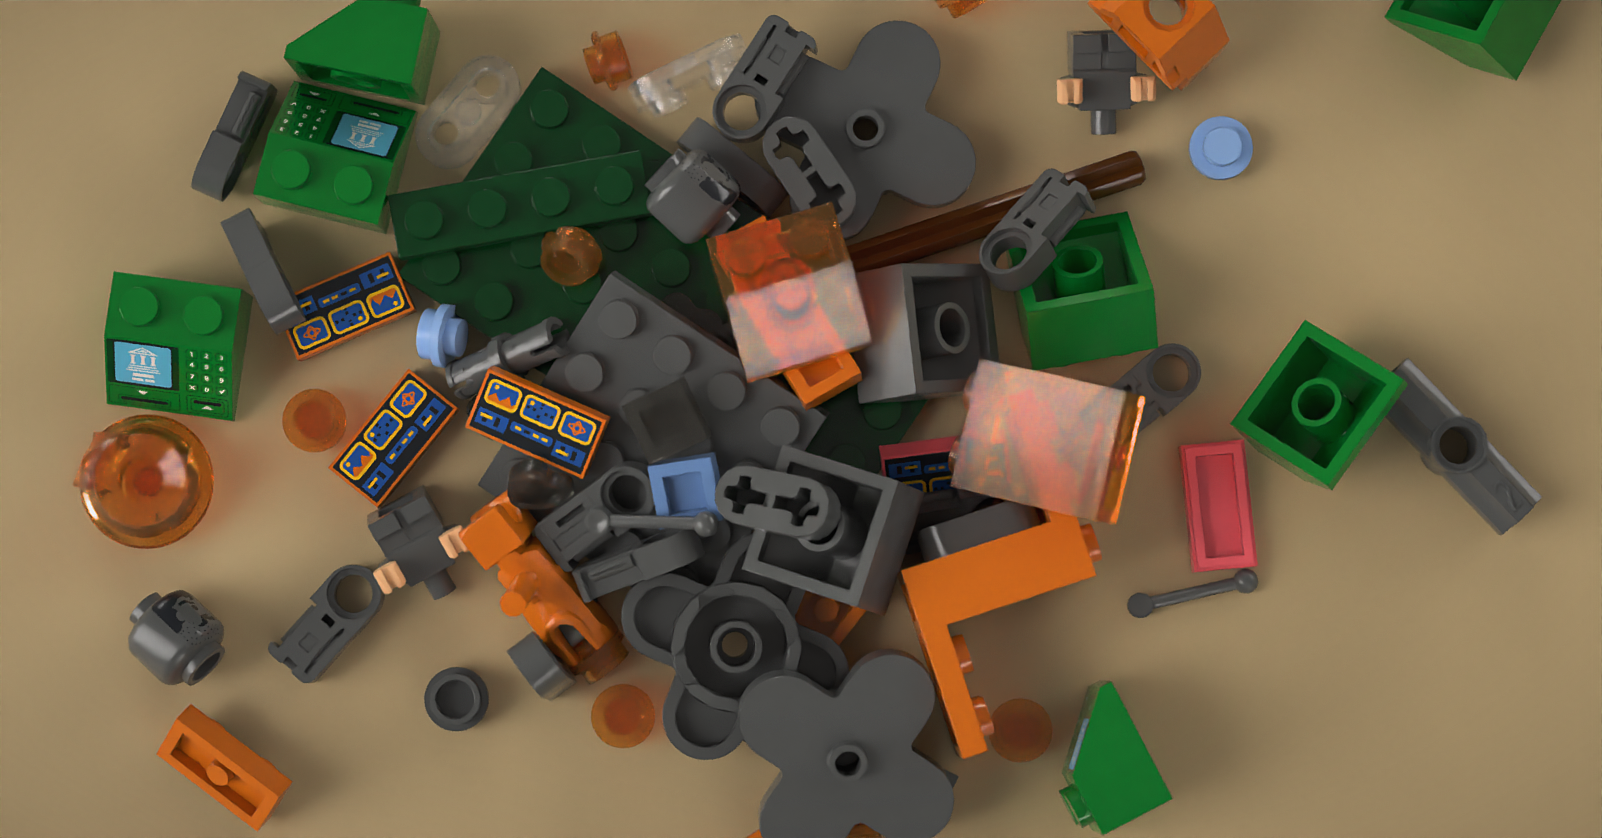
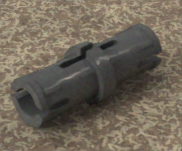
(511, 353)

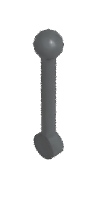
(601, 519)
(1141, 605)

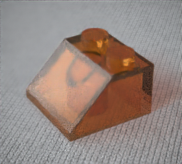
(789, 292)

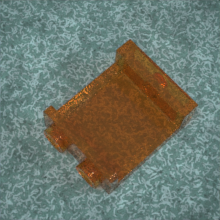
(1046, 441)

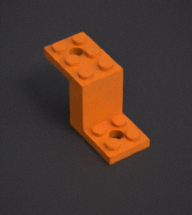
(981, 581)

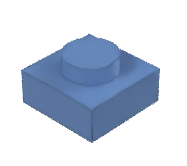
(685, 485)

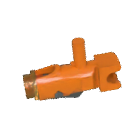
(542, 591)

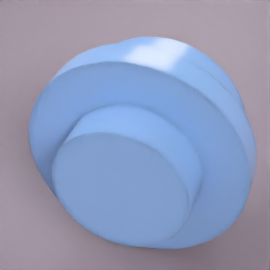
(1220, 148)
(441, 335)

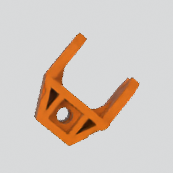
(1170, 51)

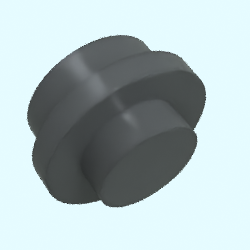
(456, 699)

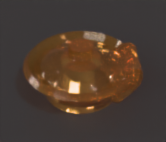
(145, 481)

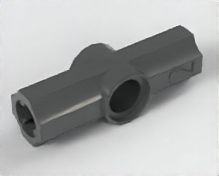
(1484, 475)

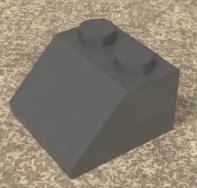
(924, 329)
(863, 552)

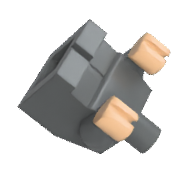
(1102, 78)
(415, 544)

